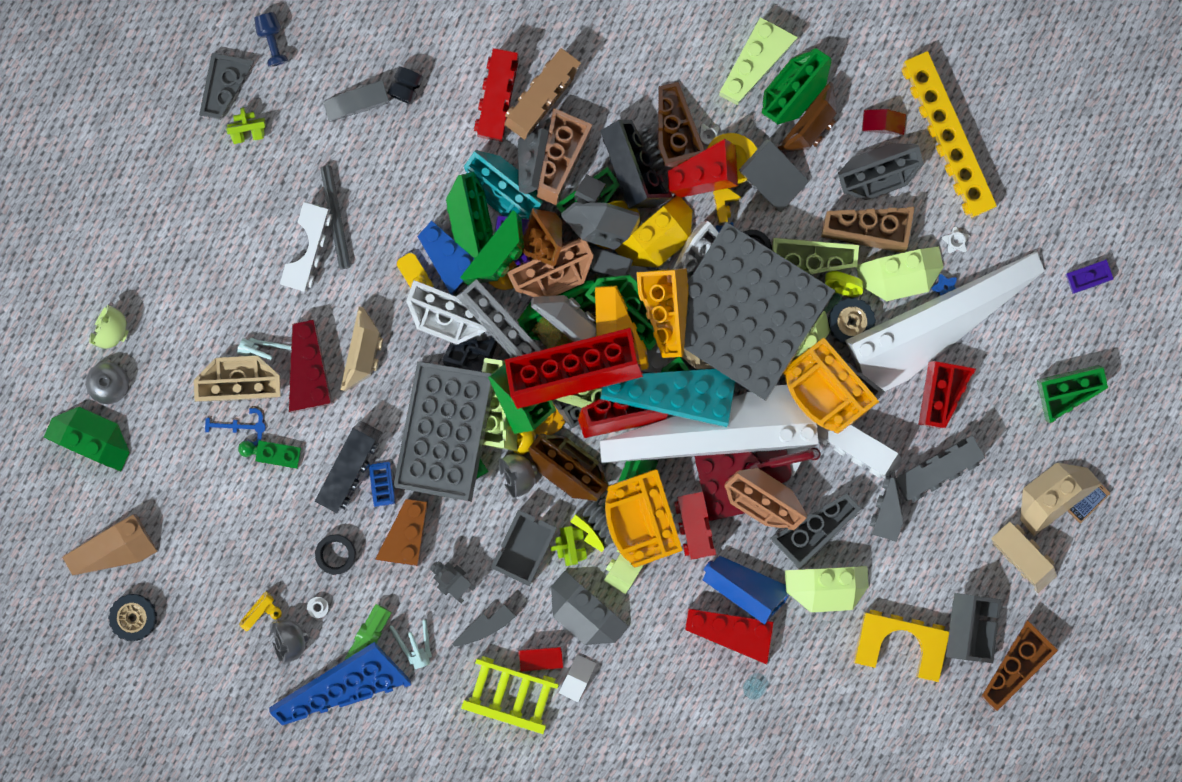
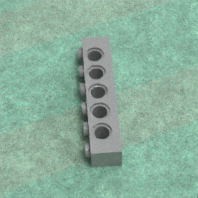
(496, 320)

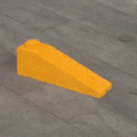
(666, 306)

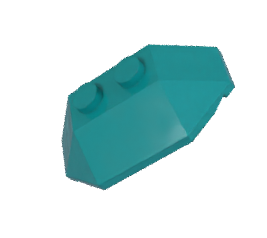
(501, 184)

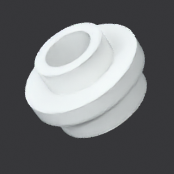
(310, 607)

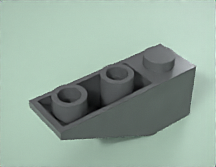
(890, 513)

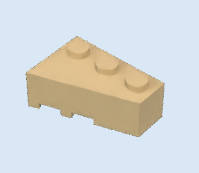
(1025, 556)

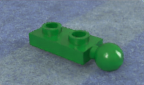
(271, 453)

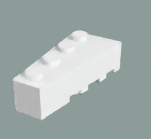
(862, 449)

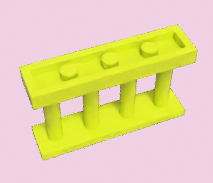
(515, 715)

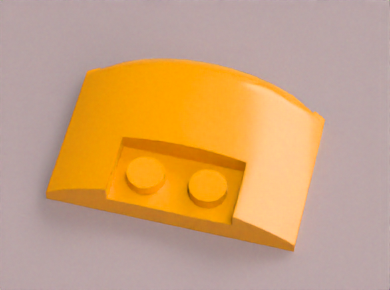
(828, 388)
(641, 519)

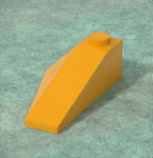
(613, 316)

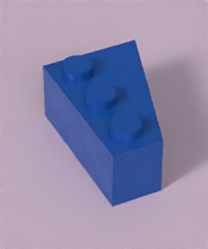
(445, 255)

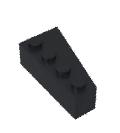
(633, 166)
(348, 467)

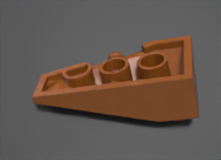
(543, 236)

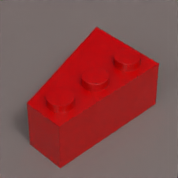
(706, 171)
(942, 392)
(695, 526)

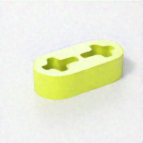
(844, 283)

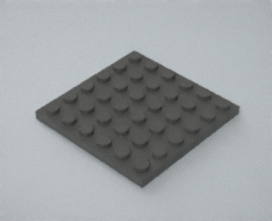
(750, 310)

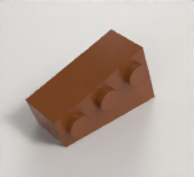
(406, 535)

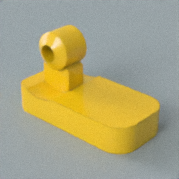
(413, 270)
(263, 604)

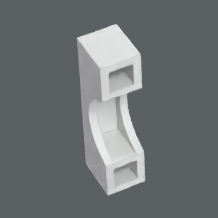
(313, 220)

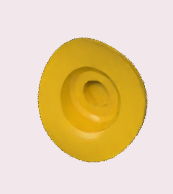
(744, 149)

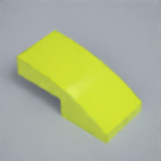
(592, 537)

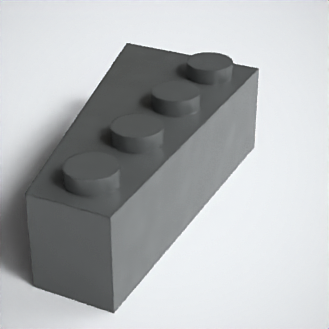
(940, 468)
(816, 530)

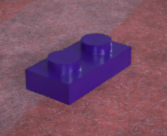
(1089, 276)

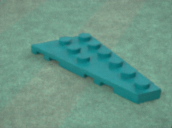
(687, 394)

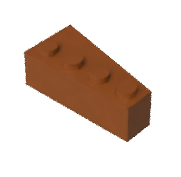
(1021, 662)

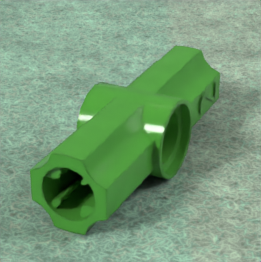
(370, 630)

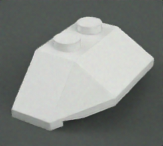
(441, 314)

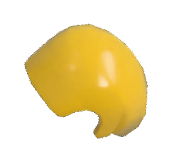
(524, 441)

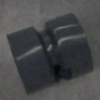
(405, 85)

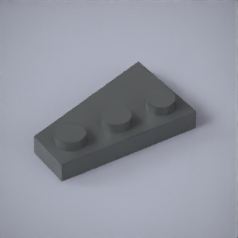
(222, 84)
(530, 160)

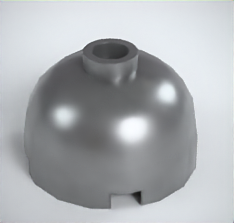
(107, 383)
(518, 474)
(288, 640)

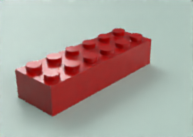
(573, 368)

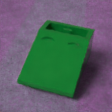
(520, 419)

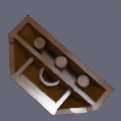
(812, 123)
(568, 467)

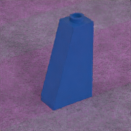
(746, 588)

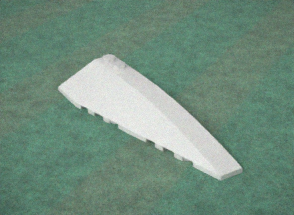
(907, 342)
(751, 428)

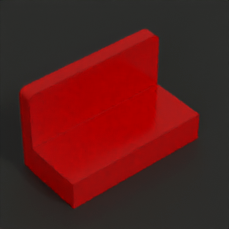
(540, 658)

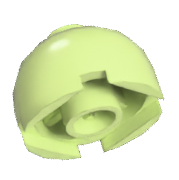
(109, 328)

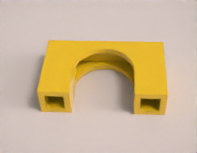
(931, 640)

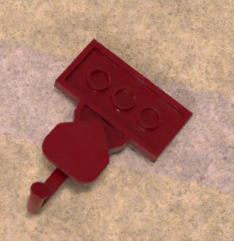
(719, 468)

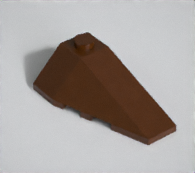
(676, 129)

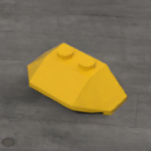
(659, 235)

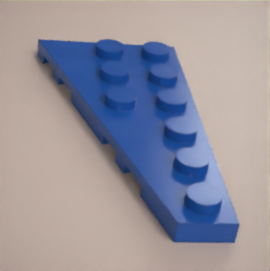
(345, 684)

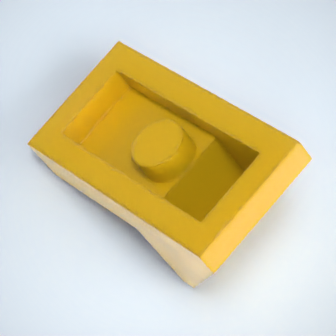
(721, 197)

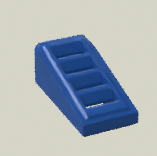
(382, 502)

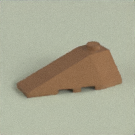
(117, 546)

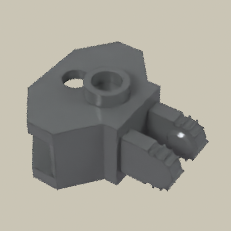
(451, 580)

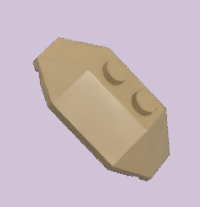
(362, 351)
(237, 380)
(1055, 494)

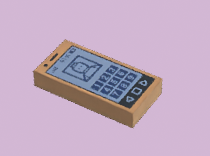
(1088, 504)

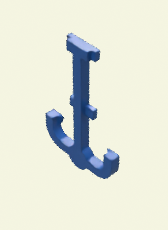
(258, 427)

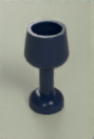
(267, 27)

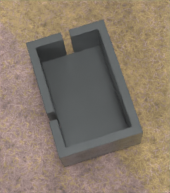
(524, 548)
(969, 636)

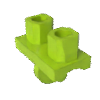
(255, 125)
(566, 546)

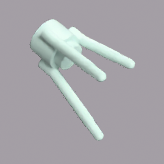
(250, 347)
(419, 657)

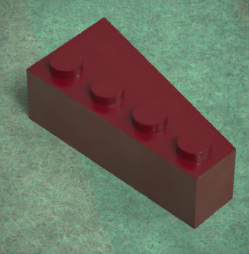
(307, 372)

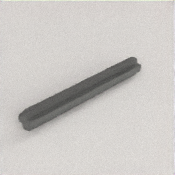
(336, 222)

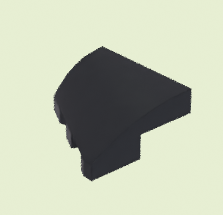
(469, 354)

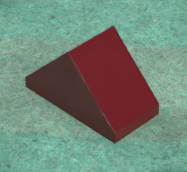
(884, 121)

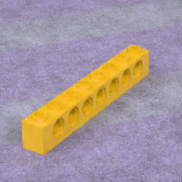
(924, 64)

